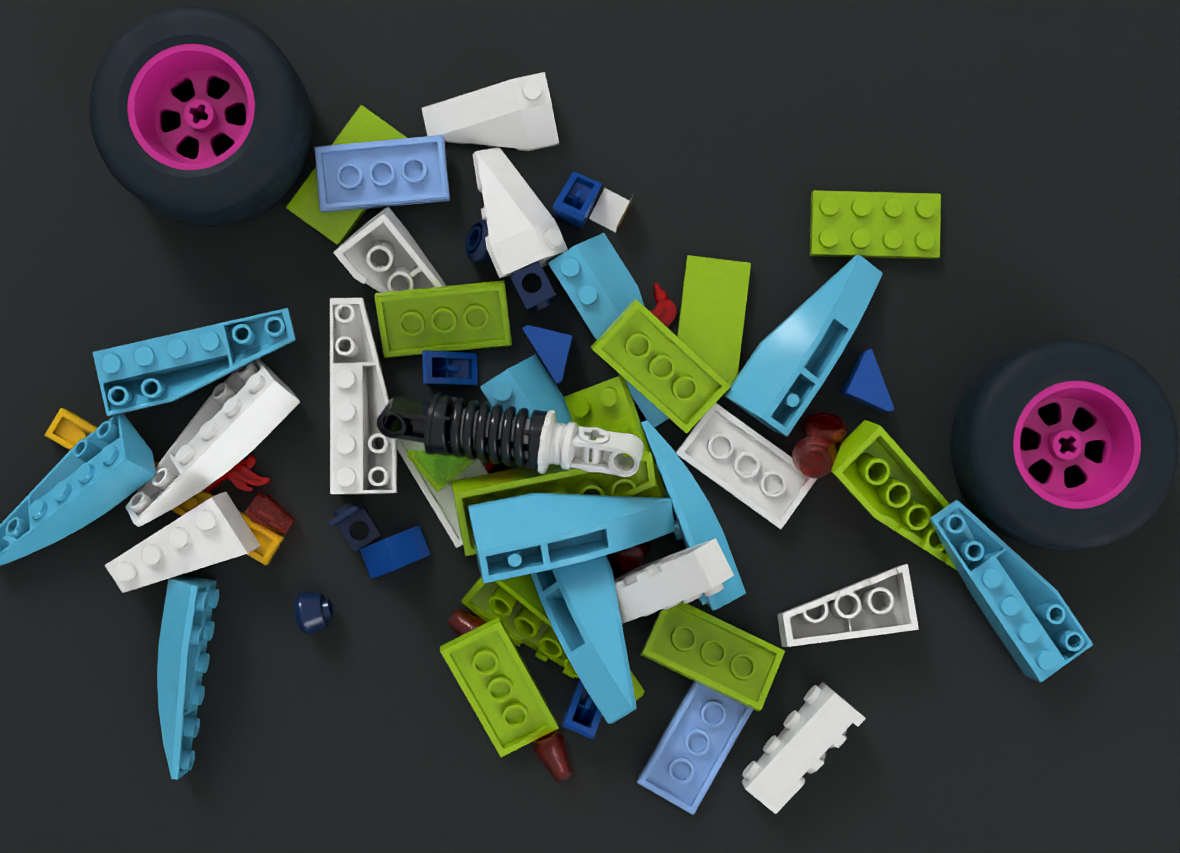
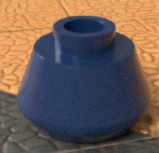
(475, 243)
(312, 611)

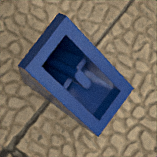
(576, 200)
(551, 348)
(449, 368)
(867, 384)
(395, 552)
(582, 713)

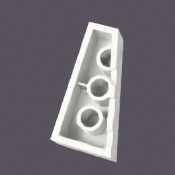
(193, 541)
(672, 580)
(860, 610)
(800, 747)

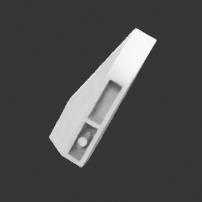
(216, 439)
(359, 453)

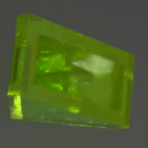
(438, 468)

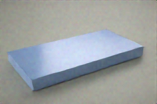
(382, 173)
(694, 746)

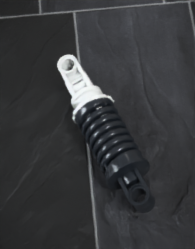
(508, 435)

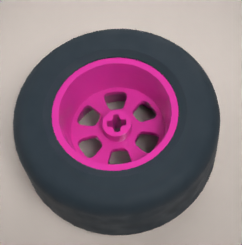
(139, 85)
(1129, 419)

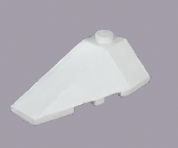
(501, 115)
(517, 221)
(387, 256)

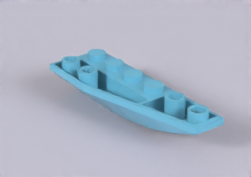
(804, 348)
(185, 361)
(79, 489)
(693, 514)
(559, 530)
(1011, 594)
(589, 627)
(181, 664)

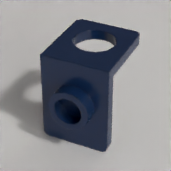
(540, 298)
(346, 517)

